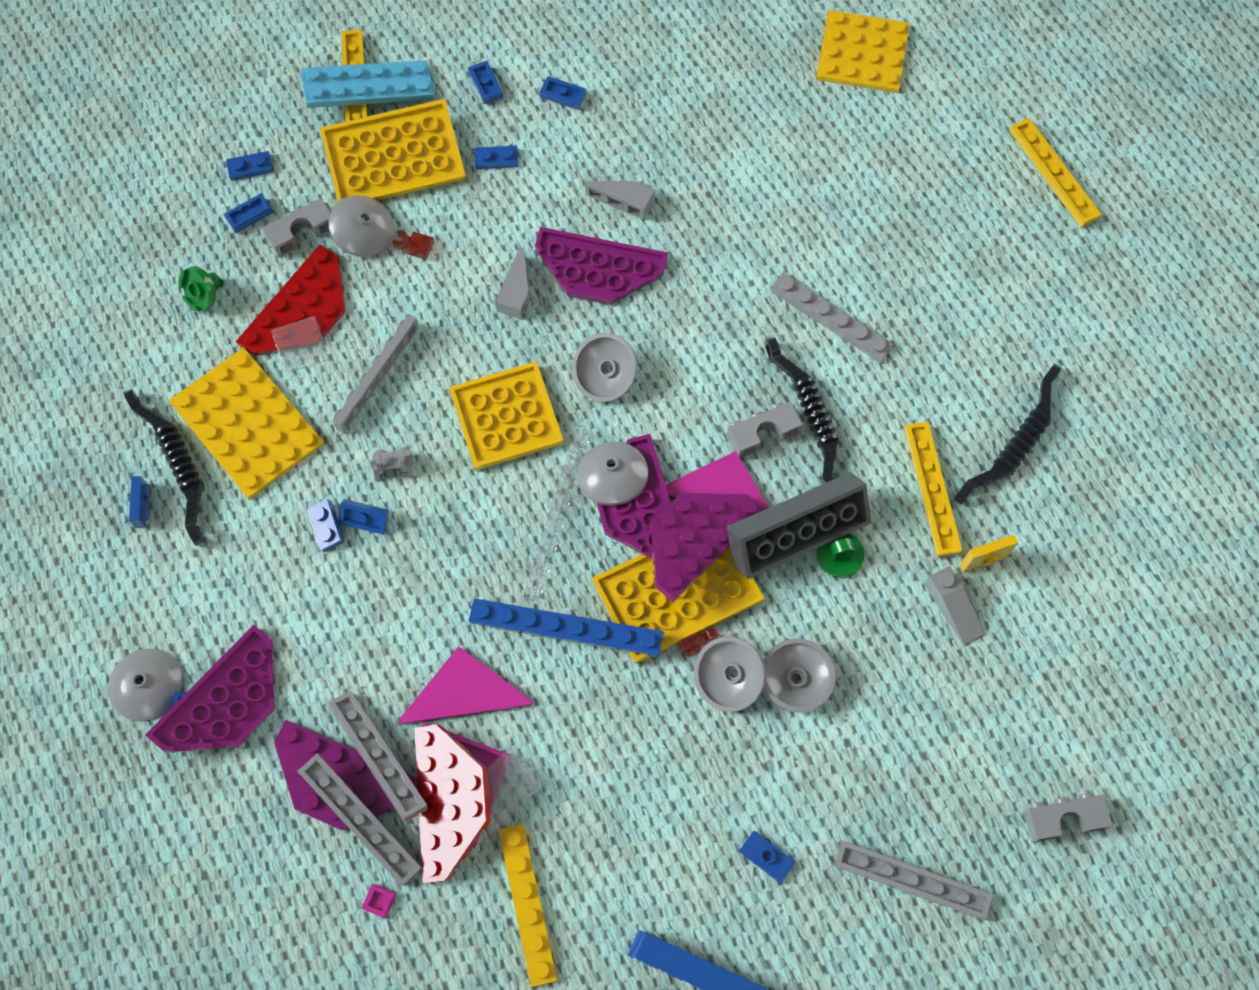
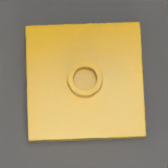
(988, 553)

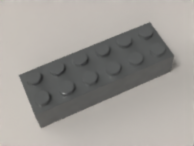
(799, 525)

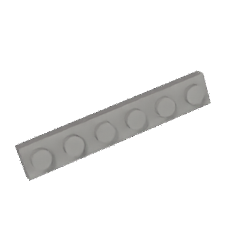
(831, 317)
(380, 366)
(378, 756)
(359, 819)
(913, 880)

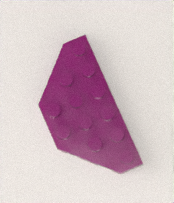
(598, 267)
(632, 520)
(693, 536)
(224, 702)
(298, 745)

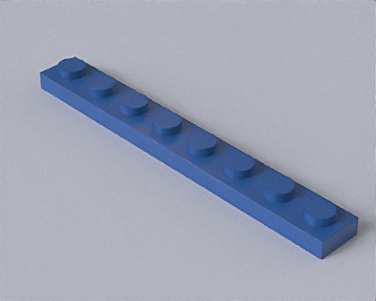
(566, 627)

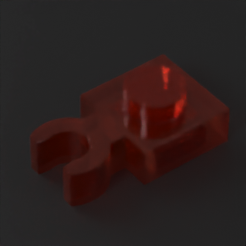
(416, 245)
(693, 644)

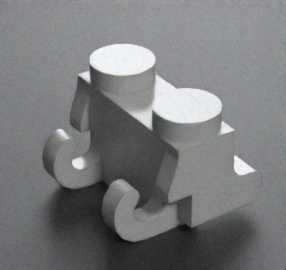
(386, 460)

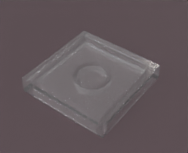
(300, 344)

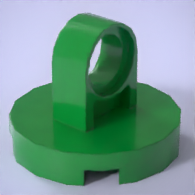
(199, 287)
(841, 557)

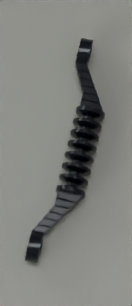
(814, 408)
(1021, 444)
(179, 461)

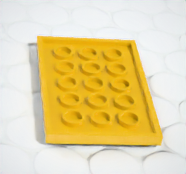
(393, 152)
(246, 423)
(714, 597)

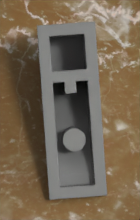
(623, 195)
(514, 294)
(954, 604)

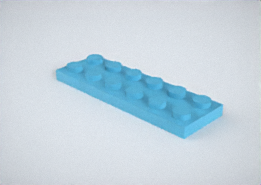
(366, 84)

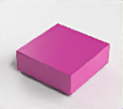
(379, 901)

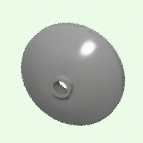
(360, 236)
(592, 363)
(612, 484)
(810, 664)
(715, 678)
(154, 694)

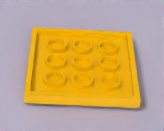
(863, 51)
(506, 415)

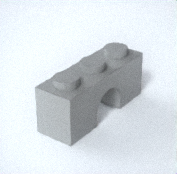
(282, 232)
(780, 419)
(1088, 811)

